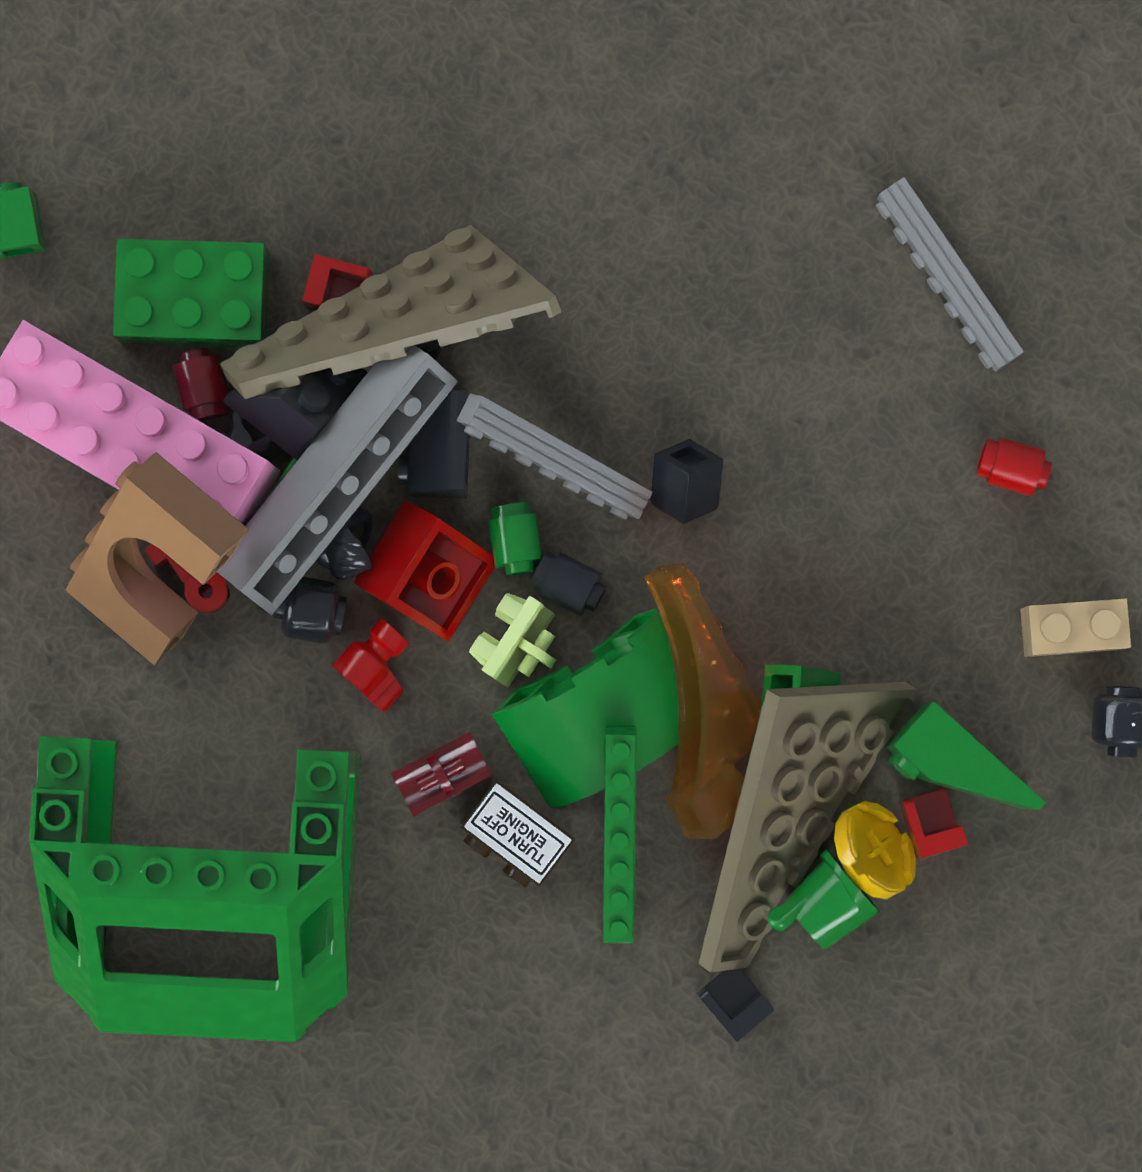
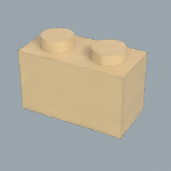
(1075, 627)

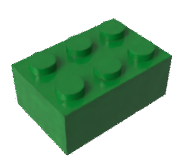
(190, 293)

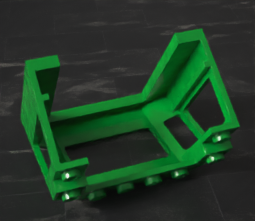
(291, 895)

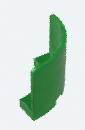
(562, 718)

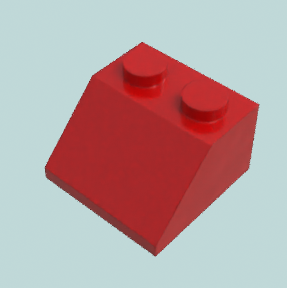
(426, 570)

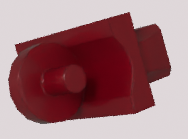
(441, 774)

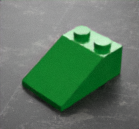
(945, 754)

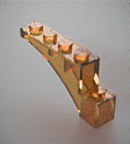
(714, 707)

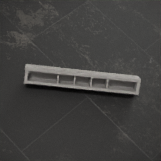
(948, 275)
(553, 457)

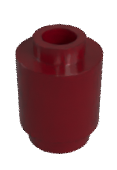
(201, 384)

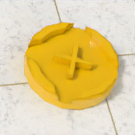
(874, 850)

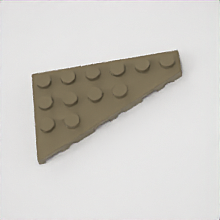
(802, 764)

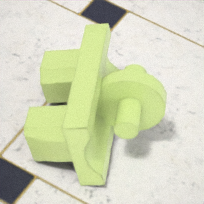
(521, 645)

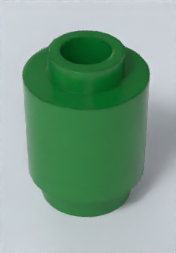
(515, 538)

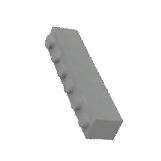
(336, 475)

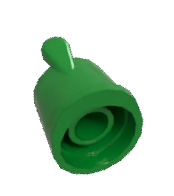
(825, 904)

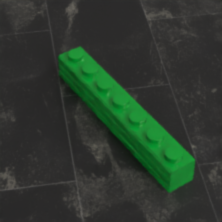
(619, 834)

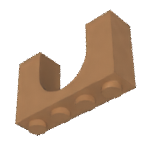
(179, 519)

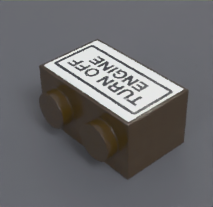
(516, 834)

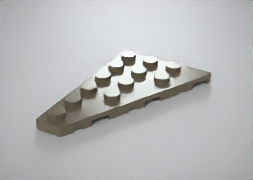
(436, 293)

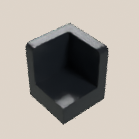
(686, 481)
(735, 1002)

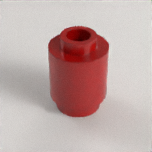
(1013, 466)

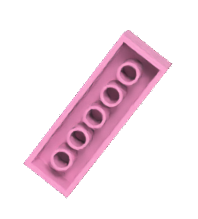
(111, 422)

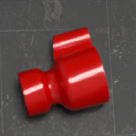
(367, 665)

